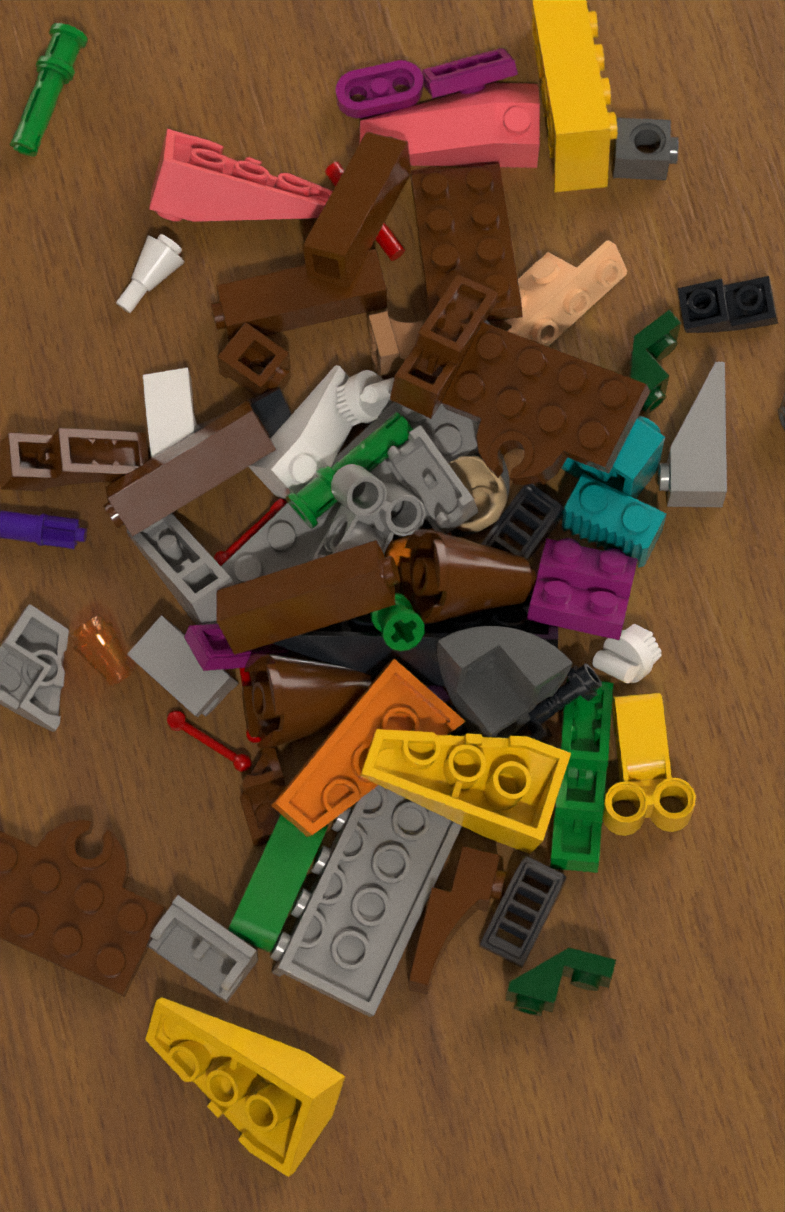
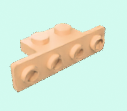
(559, 293)

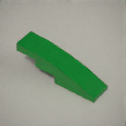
(582, 791)

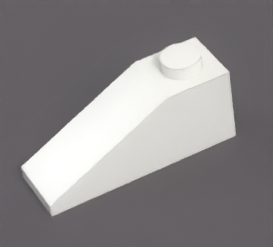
(306, 439)

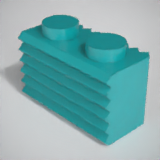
(612, 519)

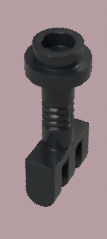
(582, 683)

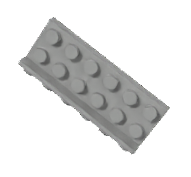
(365, 899)

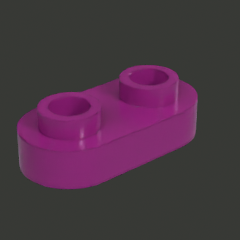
(377, 87)

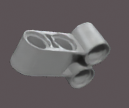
(370, 514)

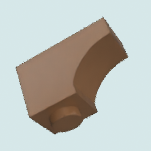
(390, 343)

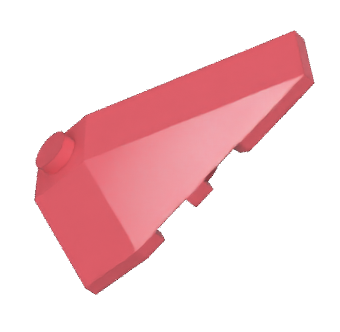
(468, 129)
(204, 185)

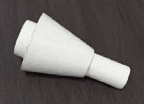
(156, 262)

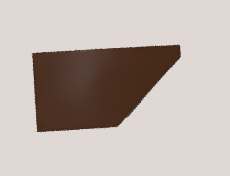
(259, 793)

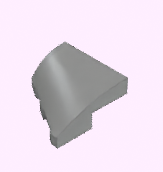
(34, 668)

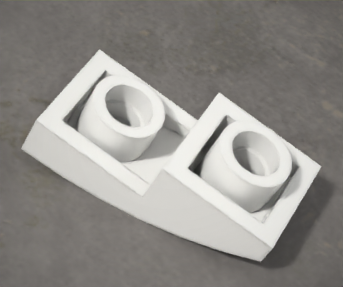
(168, 408)

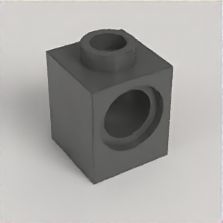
(633, 164)

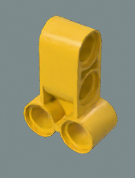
(644, 768)

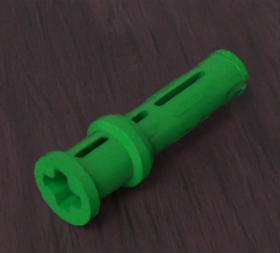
(53, 72)
(317, 495)
(399, 624)

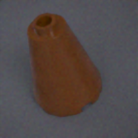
(461, 577)
(297, 697)

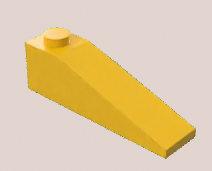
(480, 782)

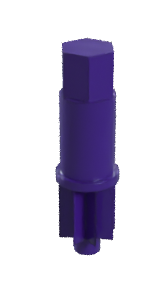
(41, 529)

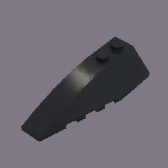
(362, 648)

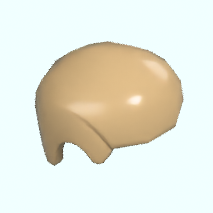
(485, 488)

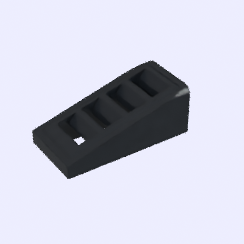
(538, 501)
(541, 874)

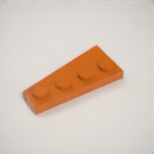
(331, 776)

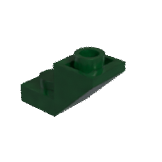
(653, 342)
(539, 987)

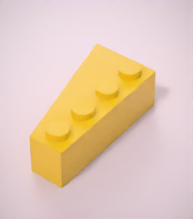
(573, 93)

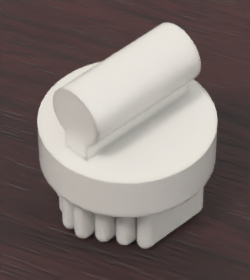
(364, 397)
(630, 656)

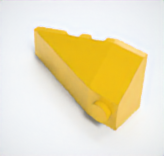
(262, 1086)

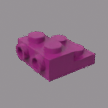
(582, 588)

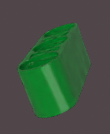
(275, 884)

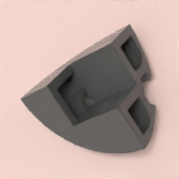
(499, 676)

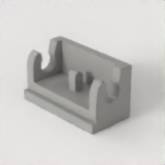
(431, 479)
(173, 665)
(203, 949)

